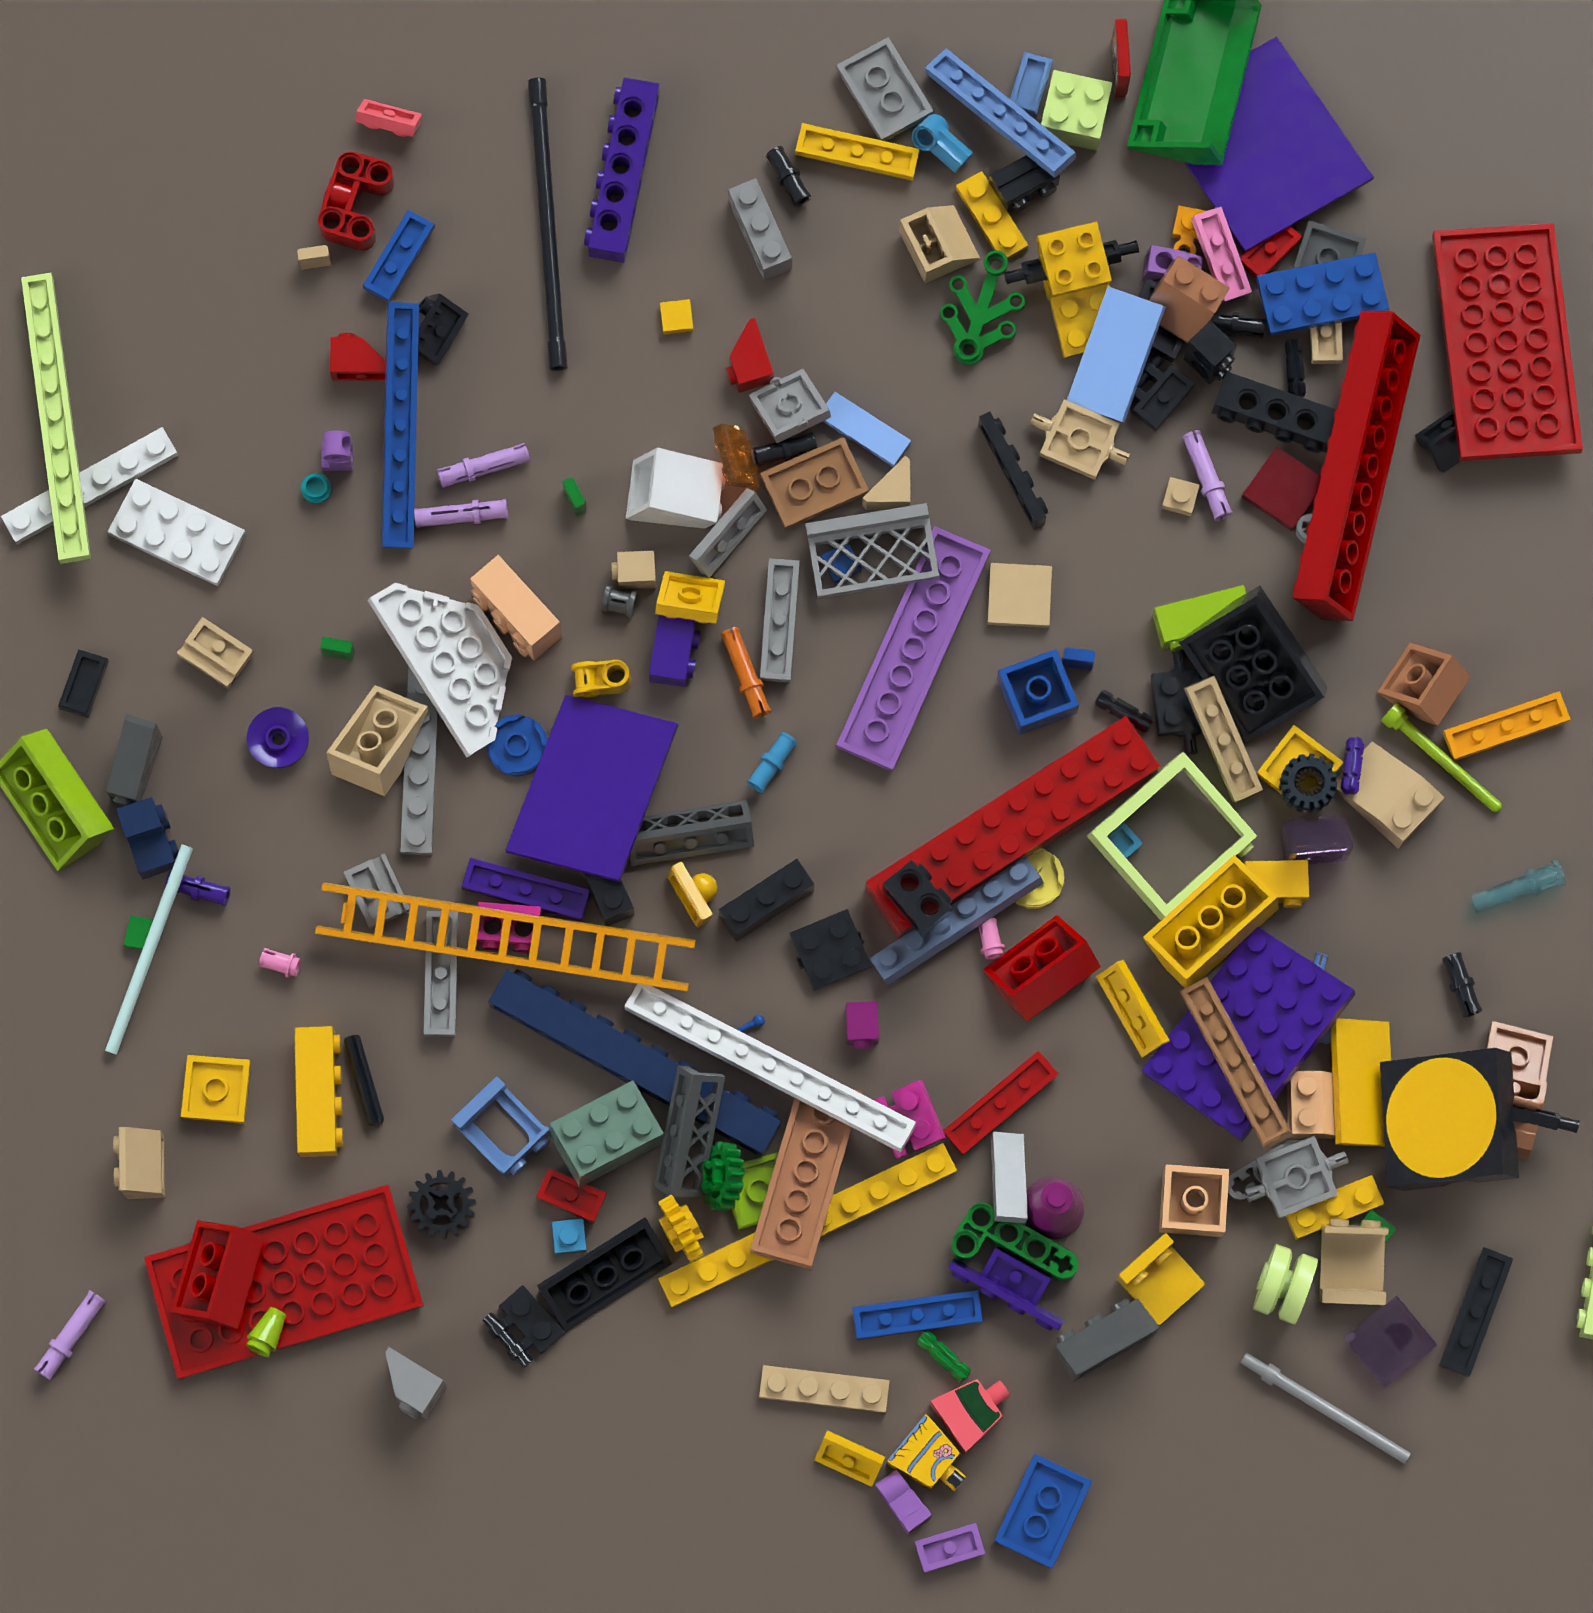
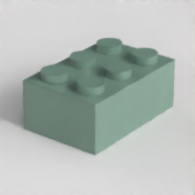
(606, 1133)

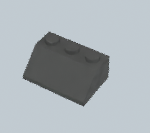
(1105, 1338)

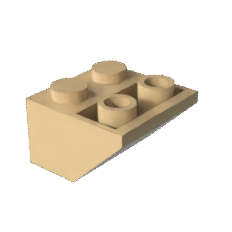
(937, 241)
(140, 1163)

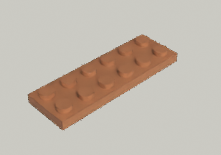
(801, 1186)

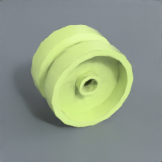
(1280, 1282)

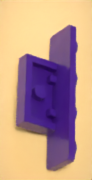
(1012, 1281)

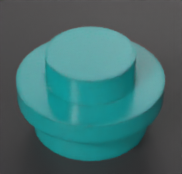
(316, 488)

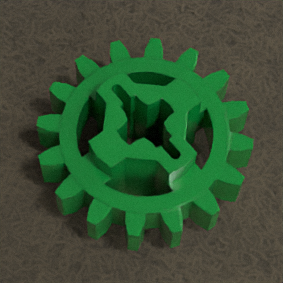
(723, 1177)

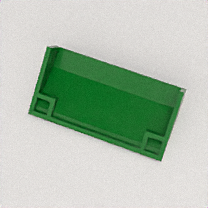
(1194, 79)

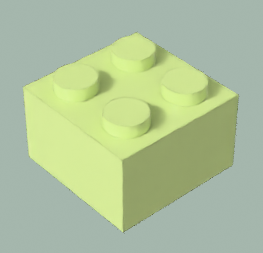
(1076, 109)

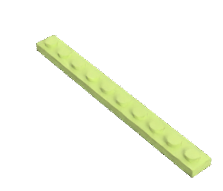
(56, 418)

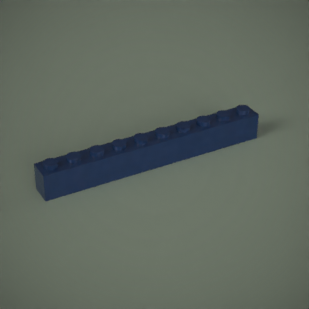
(625, 1056)

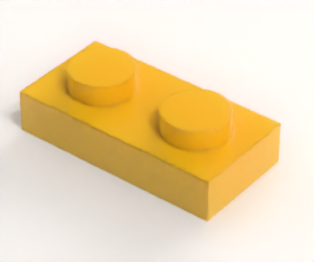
(849, 1458)

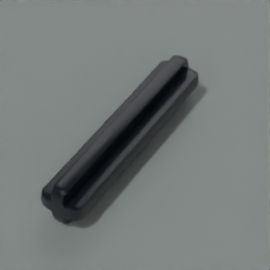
(363, 1080)

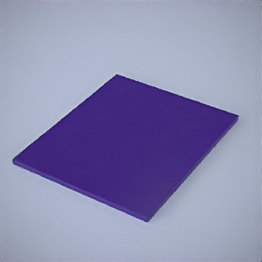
(1281, 153)

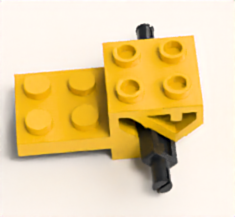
(1074, 277)

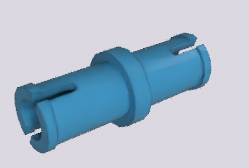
(772, 762)

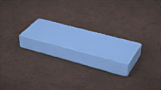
(866, 430)

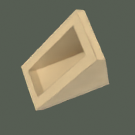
(891, 490)

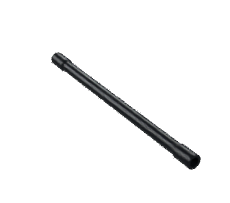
(556, 343)

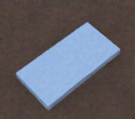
(1116, 354)

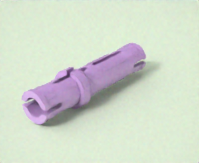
(483, 465)
(1210, 483)
(461, 513)
(70, 1334)

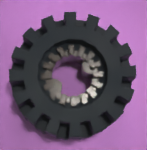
(1296, 772)

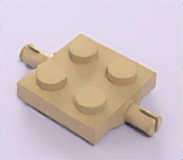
(1079, 439)

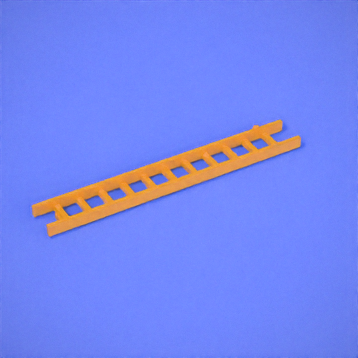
(476, 911)

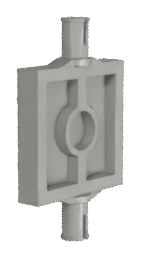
(1296, 1176)

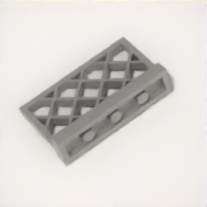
(873, 525)

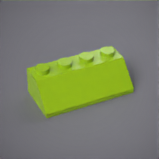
(52, 799)

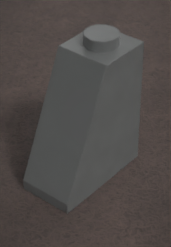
(133, 760)

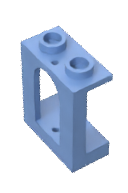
(497, 1091)

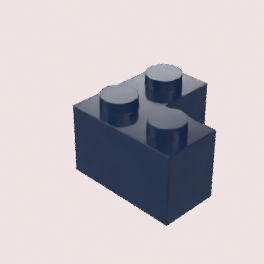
(146, 833)

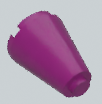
(1054, 1207)

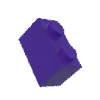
(673, 651)

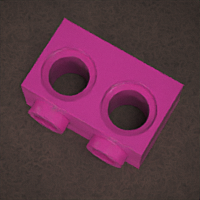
(492, 942)

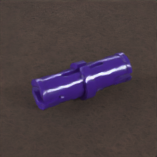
(197, 887)

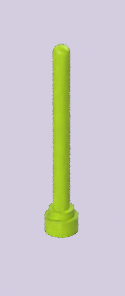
(1398, 720)

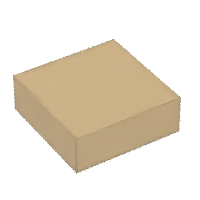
(314, 257)

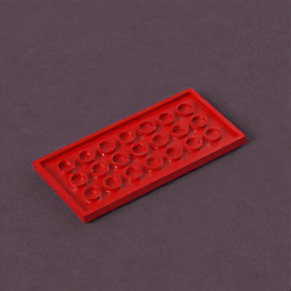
(1507, 342)
(316, 1265)

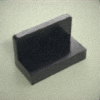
(1441, 441)

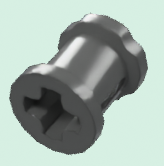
(609, 605)

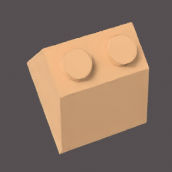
(1311, 1105)

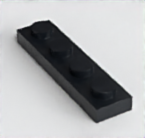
(1008, 459)
(1476, 1312)

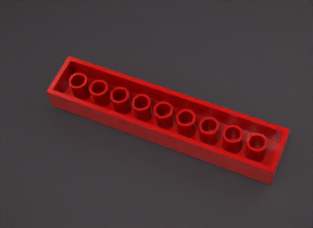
(1356, 466)
(1024, 818)

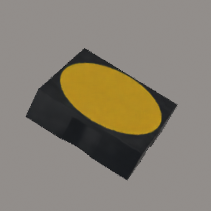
(1449, 1119)

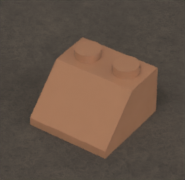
(1189, 298)
(1424, 683)

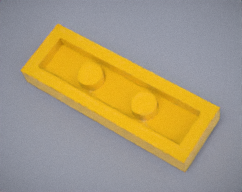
(991, 215)
(1132, 1008)
(1350, 1202)

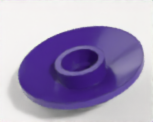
(273, 723)

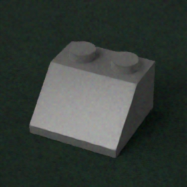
(413, 1385)

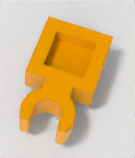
(1184, 229)

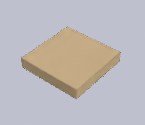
(1019, 595)

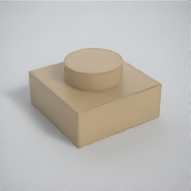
(1180, 496)

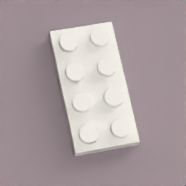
(176, 532)

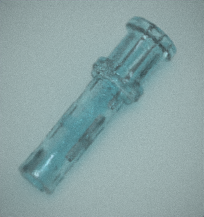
(1531, 882)

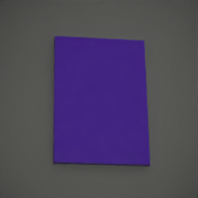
(592, 788)

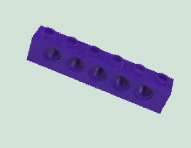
(614, 244)

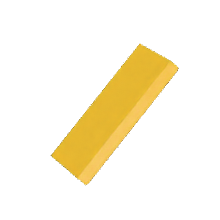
(1356, 1073)

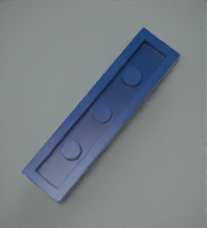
(917, 1315)

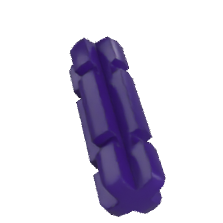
(1352, 766)

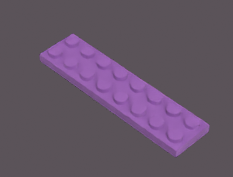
(912, 652)

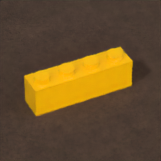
(316, 1091)

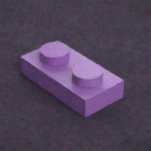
(949, 1547)

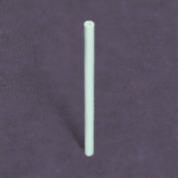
(149, 949)

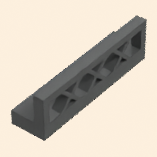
(693, 837)
(679, 1130)

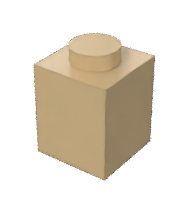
(634, 570)

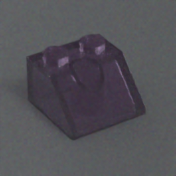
(1317, 840)
(1390, 1341)

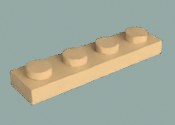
(1223, 739)
(824, 1389)

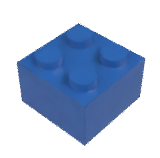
(1037, 691)

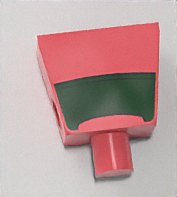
(970, 1411)

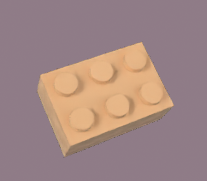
(515, 608)

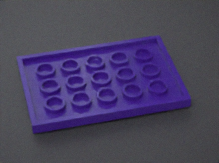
(1278, 1009)

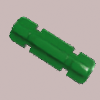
(943, 1356)

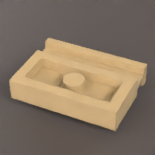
(215, 652)

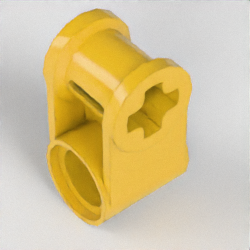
(598, 678)

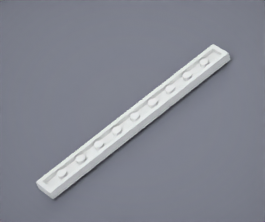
(771, 1066)

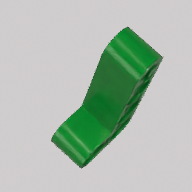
(1018, 1247)

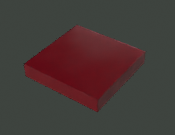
(1283, 488)

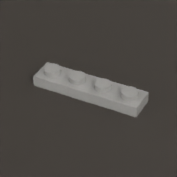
(779, 620)
(440, 979)

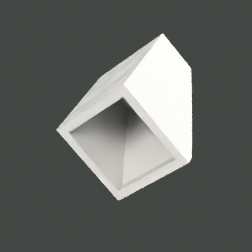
(675, 489)

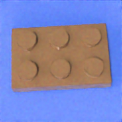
(814, 483)

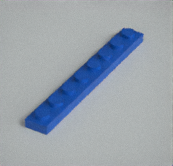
(400, 425)

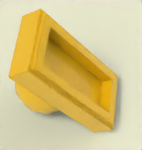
(693, 892)

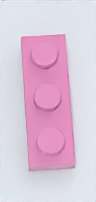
(1221, 252)

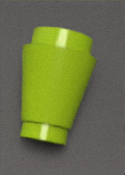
(266, 1333)

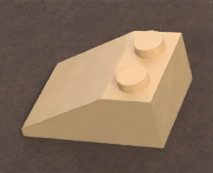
(377, 740)
(1391, 795)

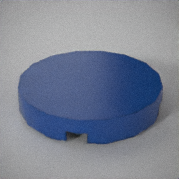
(517, 745)

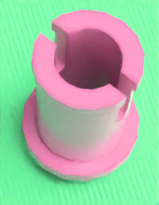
(990, 939)
(280, 962)

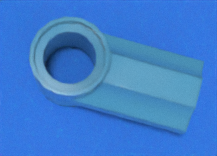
(940, 142)

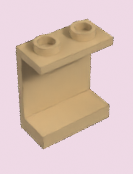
(1352, 1263)

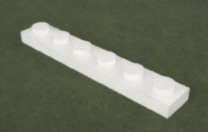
(95, 482)

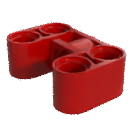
(342, 195)

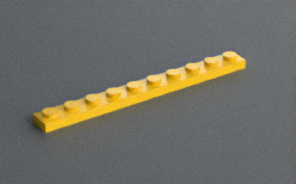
(844, 1209)

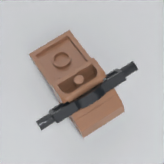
(1530, 1067)

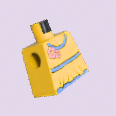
(927, 1456)

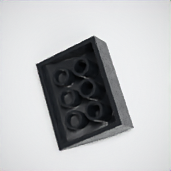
(1255, 664)

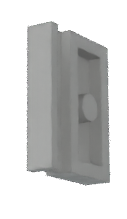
(378, 876)

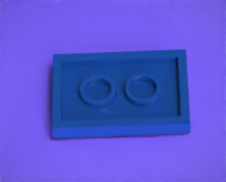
(1042, 1511)

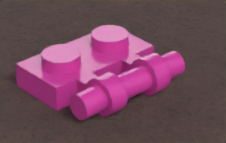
(916, 1105)

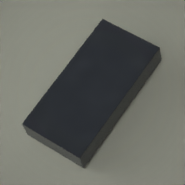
(83, 683)

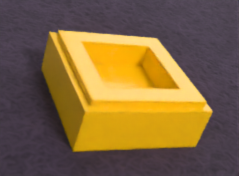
(676, 316)

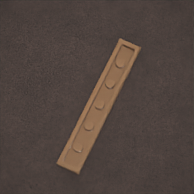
(1236, 1063)

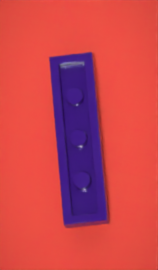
(525, 889)

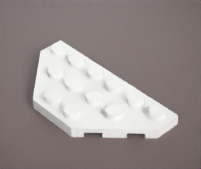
(452, 657)

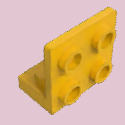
(1160, 1280)

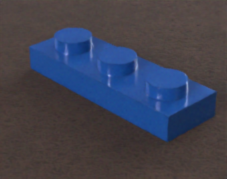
(398, 256)

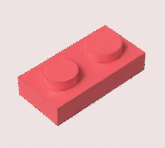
(387, 117)

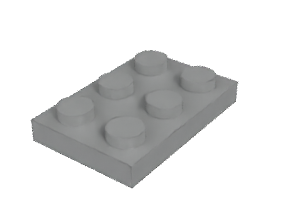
(884, 90)

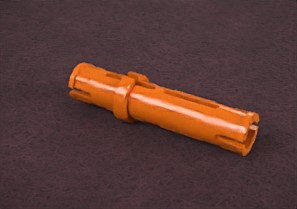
(750, 684)

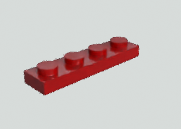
(1000, 1103)

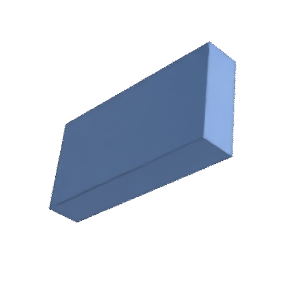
(1031, 82)

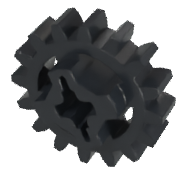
(451, 1193)

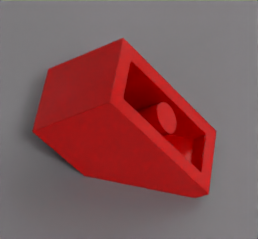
(354, 359)
(749, 360)

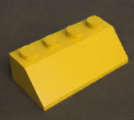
(1211, 922)

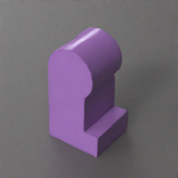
(1159, 258)
(337, 451)
(903, 1501)

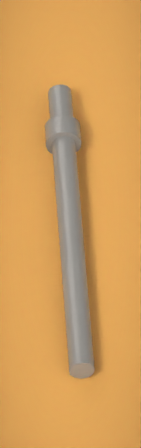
(1272, 1375)

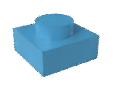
(1125, 840)
(569, 1236)

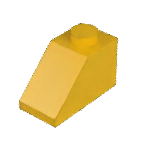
(1285, 879)

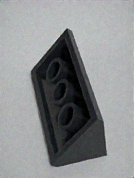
(604, 1274)

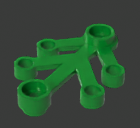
(981, 313)

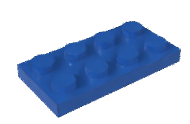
(1321, 294)

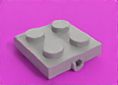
(789, 405)

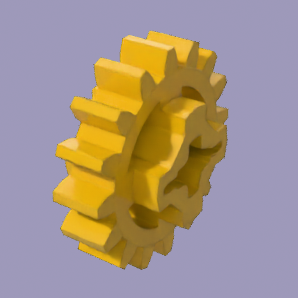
(681, 1228)

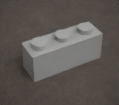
(760, 229)

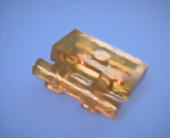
(736, 456)

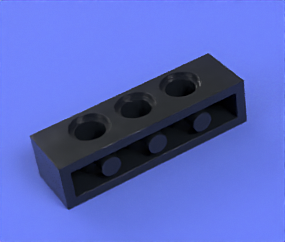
(1267, 398)

